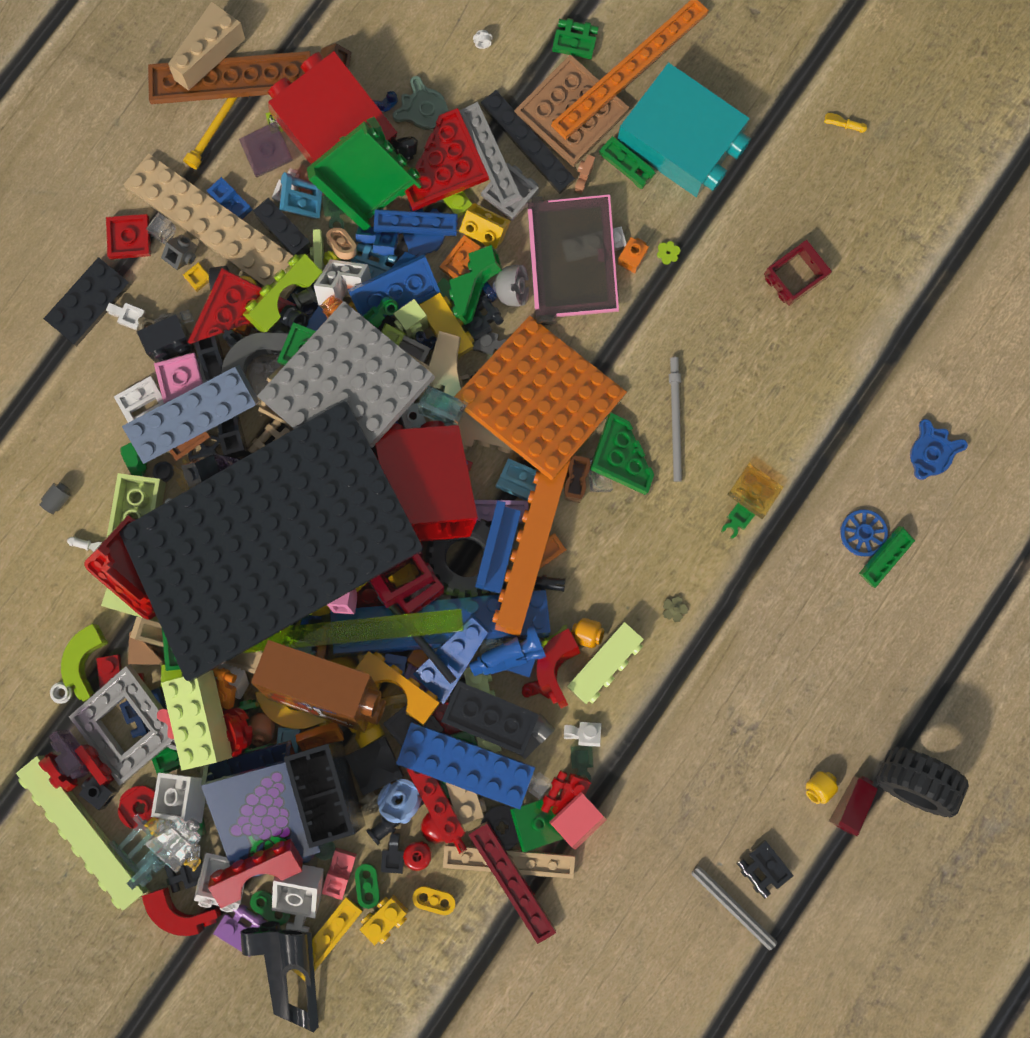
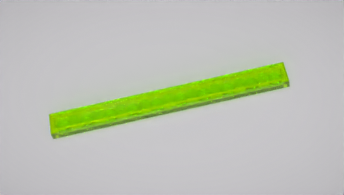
(367, 629)

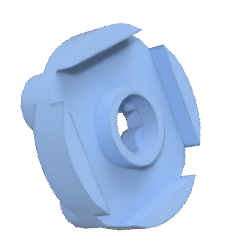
(404, 811)

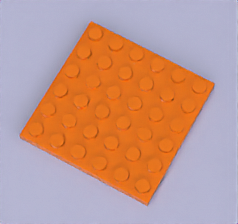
(540, 397)

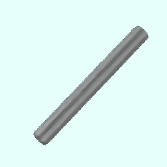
(734, 908)

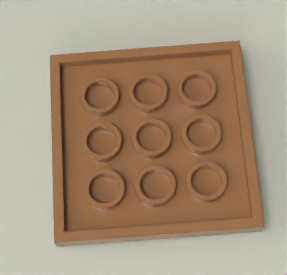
(556, 95)

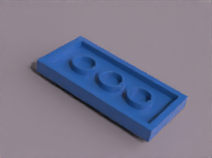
(401, 283)

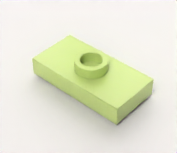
(317, 250)

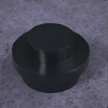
(164, 471)

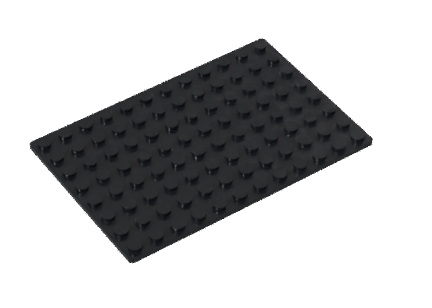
(269, 541)

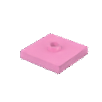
(178, 376)

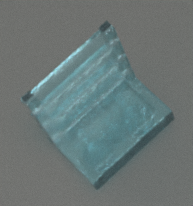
(147, 865)

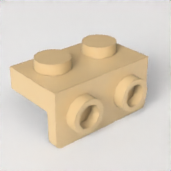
(466, 804)

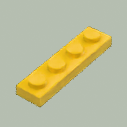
(332, 931)

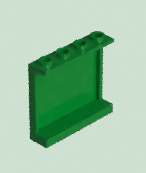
(362, 174)

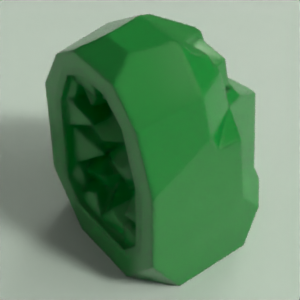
(133, 460)

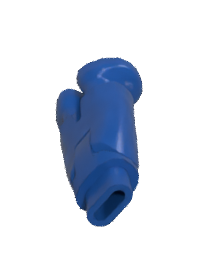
(509, 655)

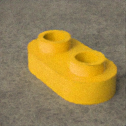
(433, 903)

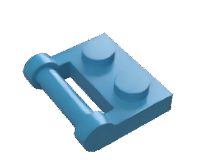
(300, 202)

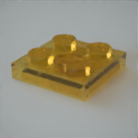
(755, 491)

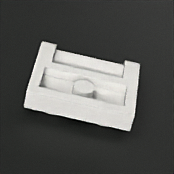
(137, 397)

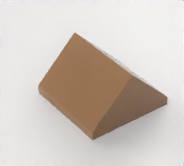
(144, 653)

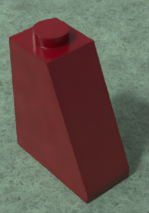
(854, 805)

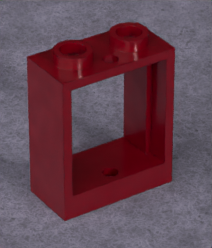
(814, 262)
(391, 598)
(420, 601)

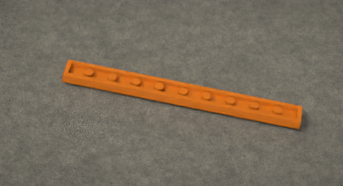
(629, 68)

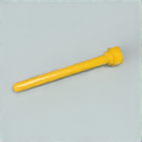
(193, 158)

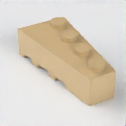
(206, 46)

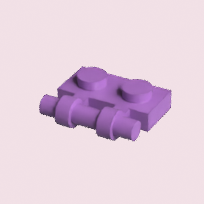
(230, 926)

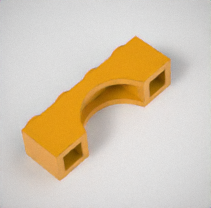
(419, 704)

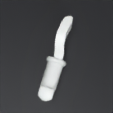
(73, 541)

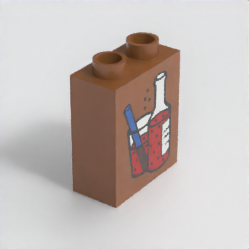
(318, 687)

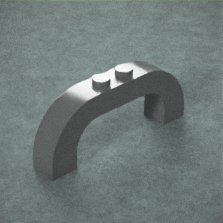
(252, 347)

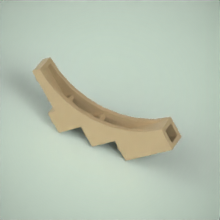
(445, 369)
(151, 632)

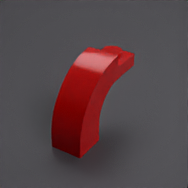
(557, 651)
(170, 919)

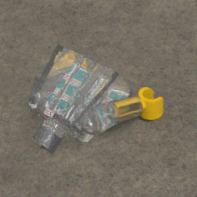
(175, 842)

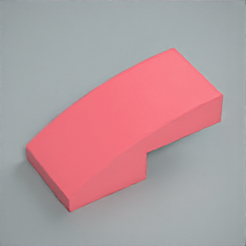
(339, 873)

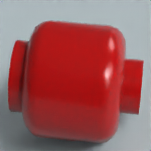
(424, 851)

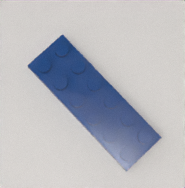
(465, 765)

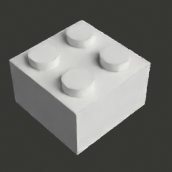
(178, 797)
(299, 893)

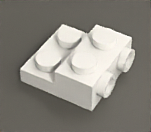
(203, 895)

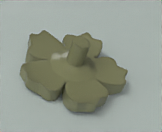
(674, 609)

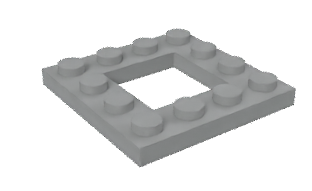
(87, 720)

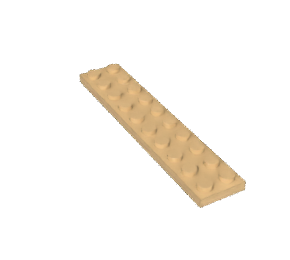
(209, 222)

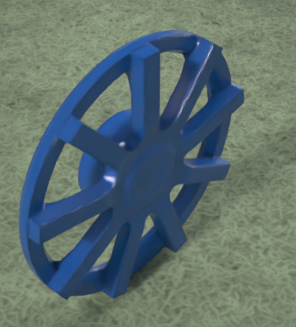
(863, 532)

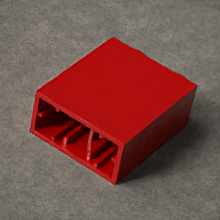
(323, 106)
(430, 478)

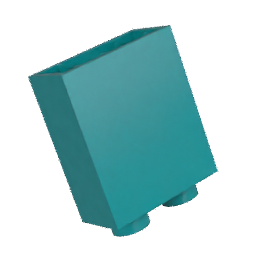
(684, 131)

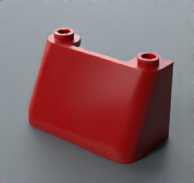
(115, 570)

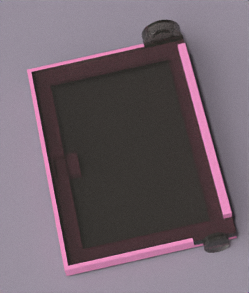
(572, 257)

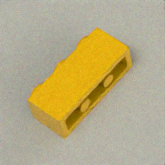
(442, 319)

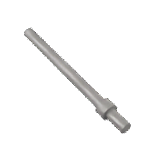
(674, 380)

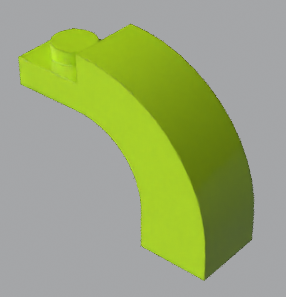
(75, 659)

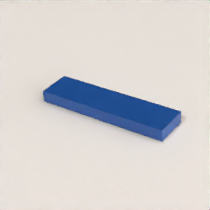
(415, 222)

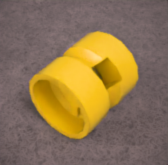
(371, 734)

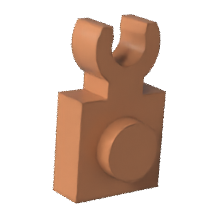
(585, 169)

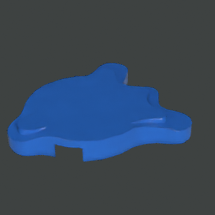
(421, 243)
(933, 451)

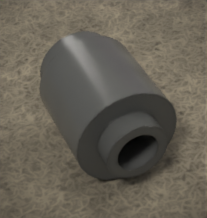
(55, 497)

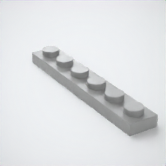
(490, 155)

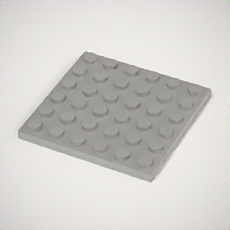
(349, 364)

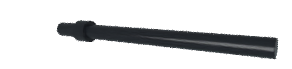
(428, 650)

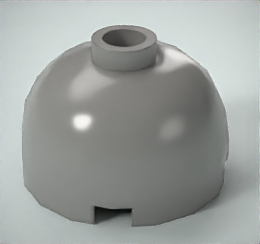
(511, 285)

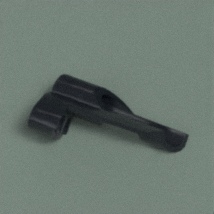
(283, 952)

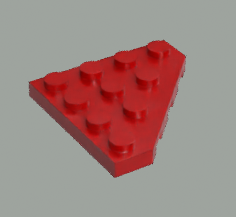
(447, 163)

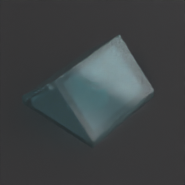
(441, 407)

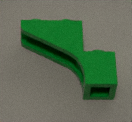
(467, 288)

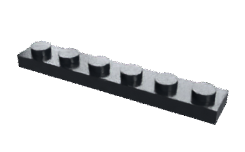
(527, 142)

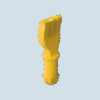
(831, 118)

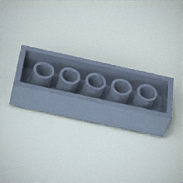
(191, 414)

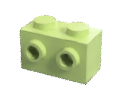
(411, 319)

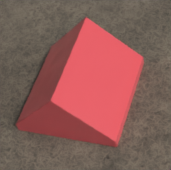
(577, 821)

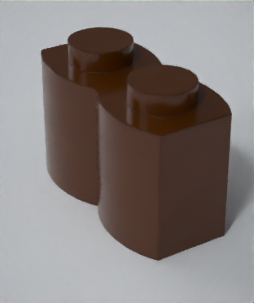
(577, 474)

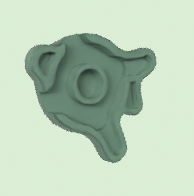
(421, 107)

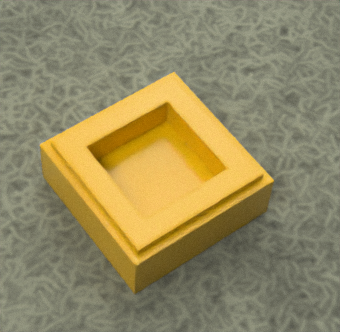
(197, 277)

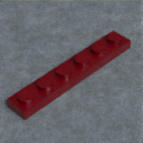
(512, 882)

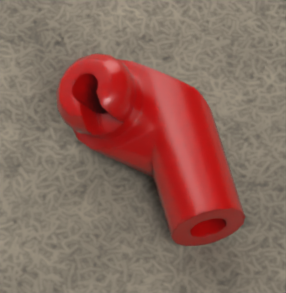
(531, 689)

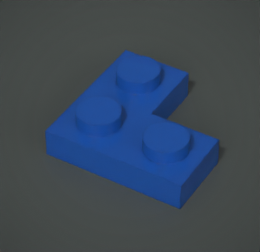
(384, 242)

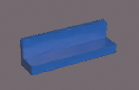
(498, 548)

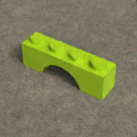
(264, 311)

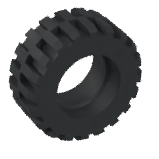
(454, 584)
(922, 782)

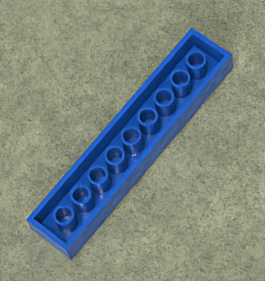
(482, 607)

